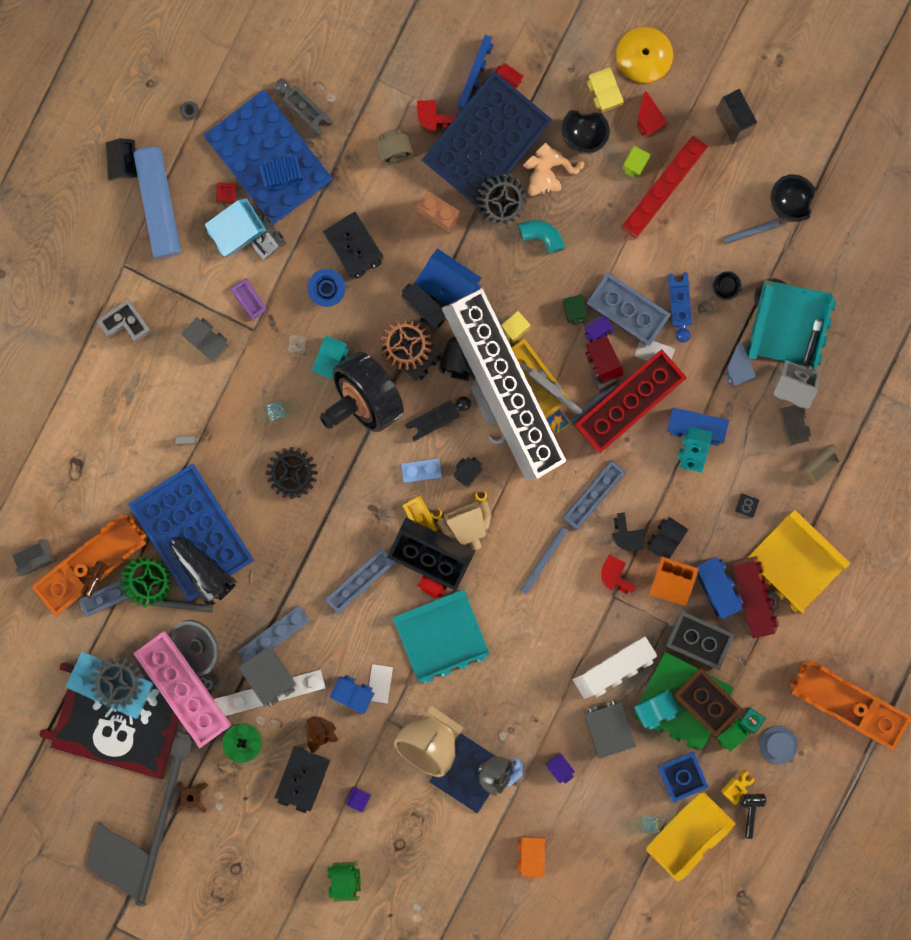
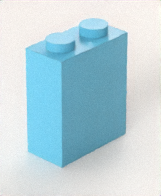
(235, 227)

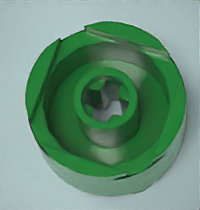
(231, 741)
(344, 881)

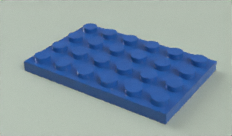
(262, 133)
(189, 510)

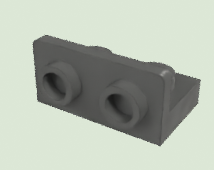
(269, 241)

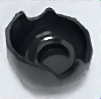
(727, 285)

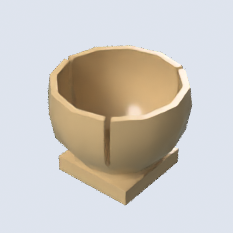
(429, 742)

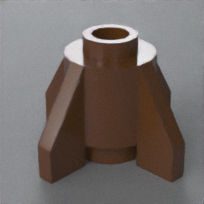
(319, 732)
(197, 797)

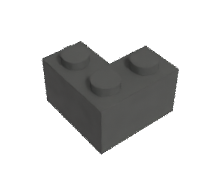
(202, 337)

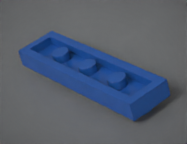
(479, 65)

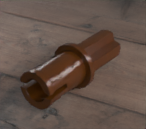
(94, 579)

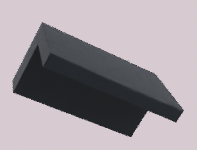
(121, 158)

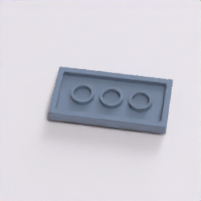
(628, 309)

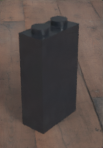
(736, 116)

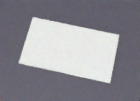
(646, 352)
(380, 682)

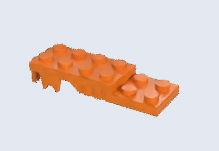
(111, 545)
(850, 704)

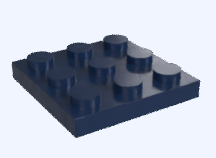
(463, 777)

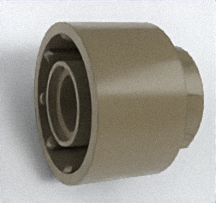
(394, 147)

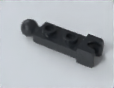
(438, 417)

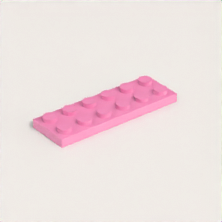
(182, 689)

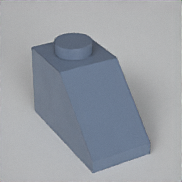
(739, 367)

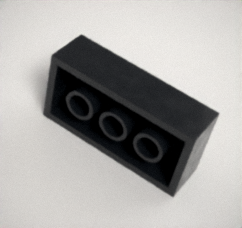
(430, 554)

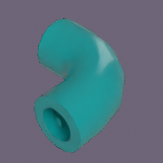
(543, 231)

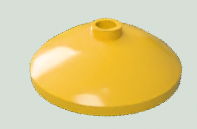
(643, 67)

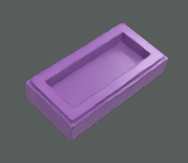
(248, 299)

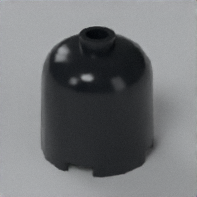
(455, 362)

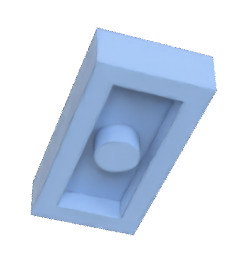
(421, 470)

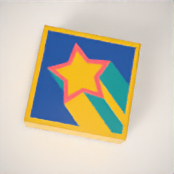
(557, 421)

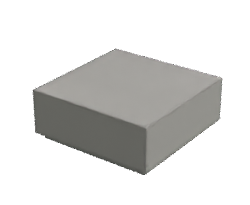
(186, 440)

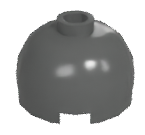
(495, 774)

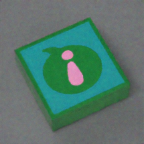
(752, 720)

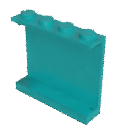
(787, 320)
(441, 636)

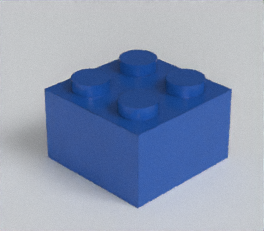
(682, 776)

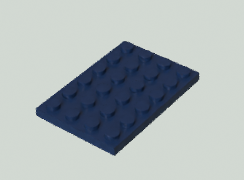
(486, 137)

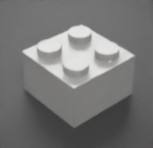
(797, 384)

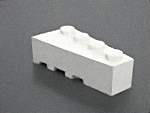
(614, 668)

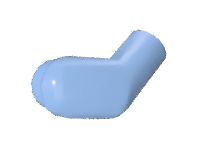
(517, 773)

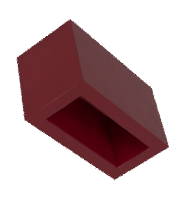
(604, 360)

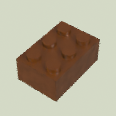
(707, 702)

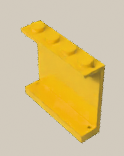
(798, 561)

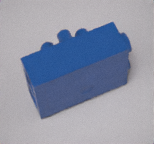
(447, 278)

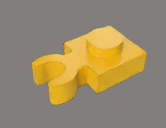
(736, 787)

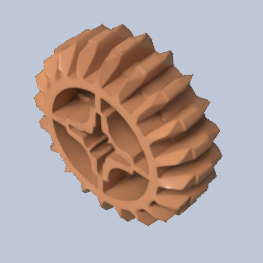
(397, 347)

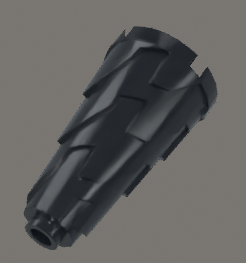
(203, 572)

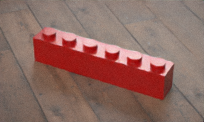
(664, 187)

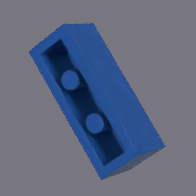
(682, 420)

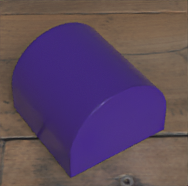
(358, 799)

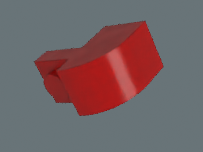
(428, 119)
(610, 575)

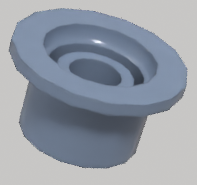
(778, 745)

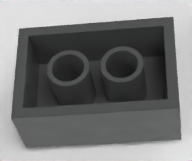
(699, 640)

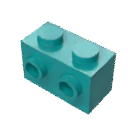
(695, 449)

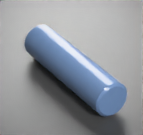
(157, 202)

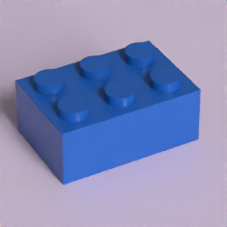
(718, 588)

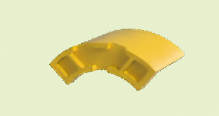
(689, 836)

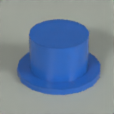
(326, 287)

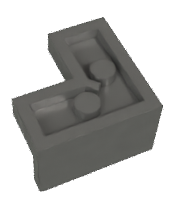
(34, 558)

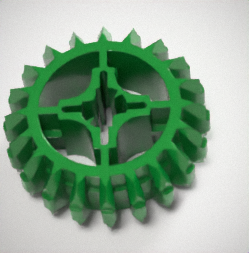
(145, 589)

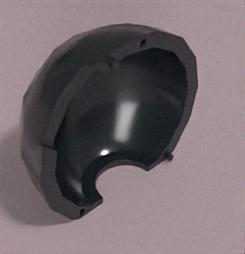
(585, 131)
(792, 198)

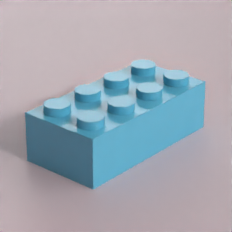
(82, 675)

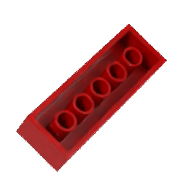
(630, 401)

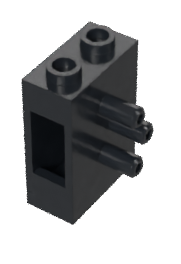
(353, 245)
(302, 779)

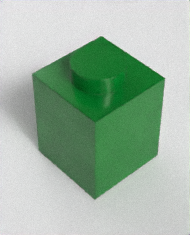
(733, 735)

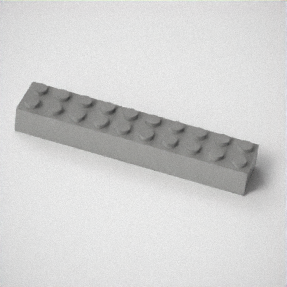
(504, 384)

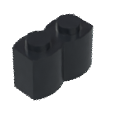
(667, 539)

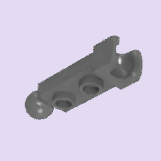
(302, 106)

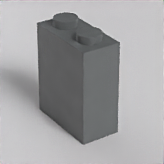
(268, 677)
(609, 729)

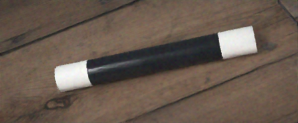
(812, 343)

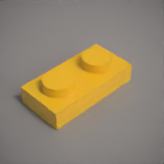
(419, 513)

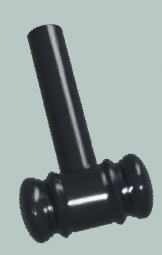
(752, 801)

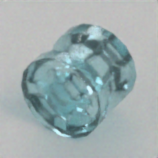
(275, 411)
(650, 824)

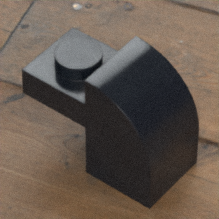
(627, 539)

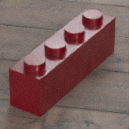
(755, 597)

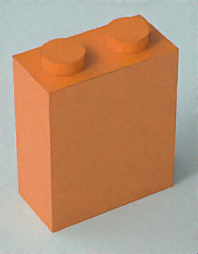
(673, 581)

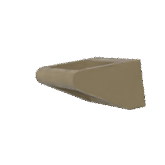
(822, 464)

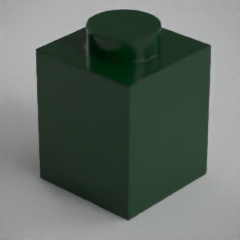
(575, 309)

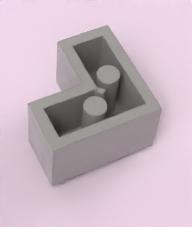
(124, 317)

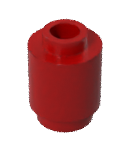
(431, 587)

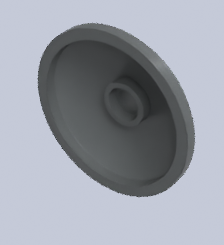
(186, 638)

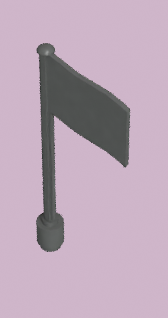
(122, 860)

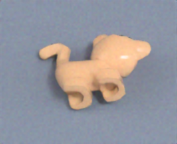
(543, 179)

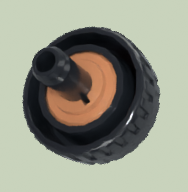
(364, 393)

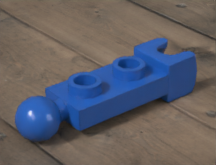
(680, 306)

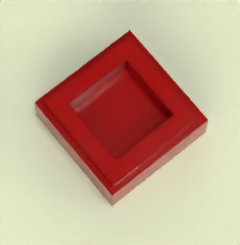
(226, 192)

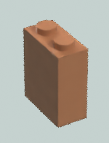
(438, 212)

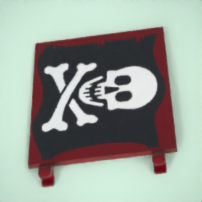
(113, 736)

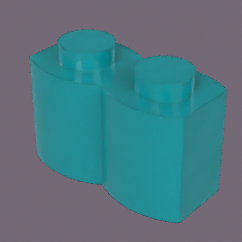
(329, 356)
(657, 709)

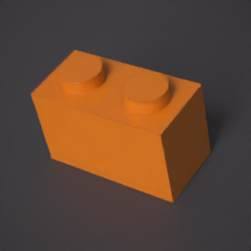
(532, 856)

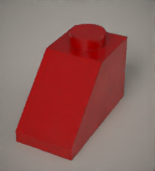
(650, 118)

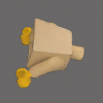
(466, 523)

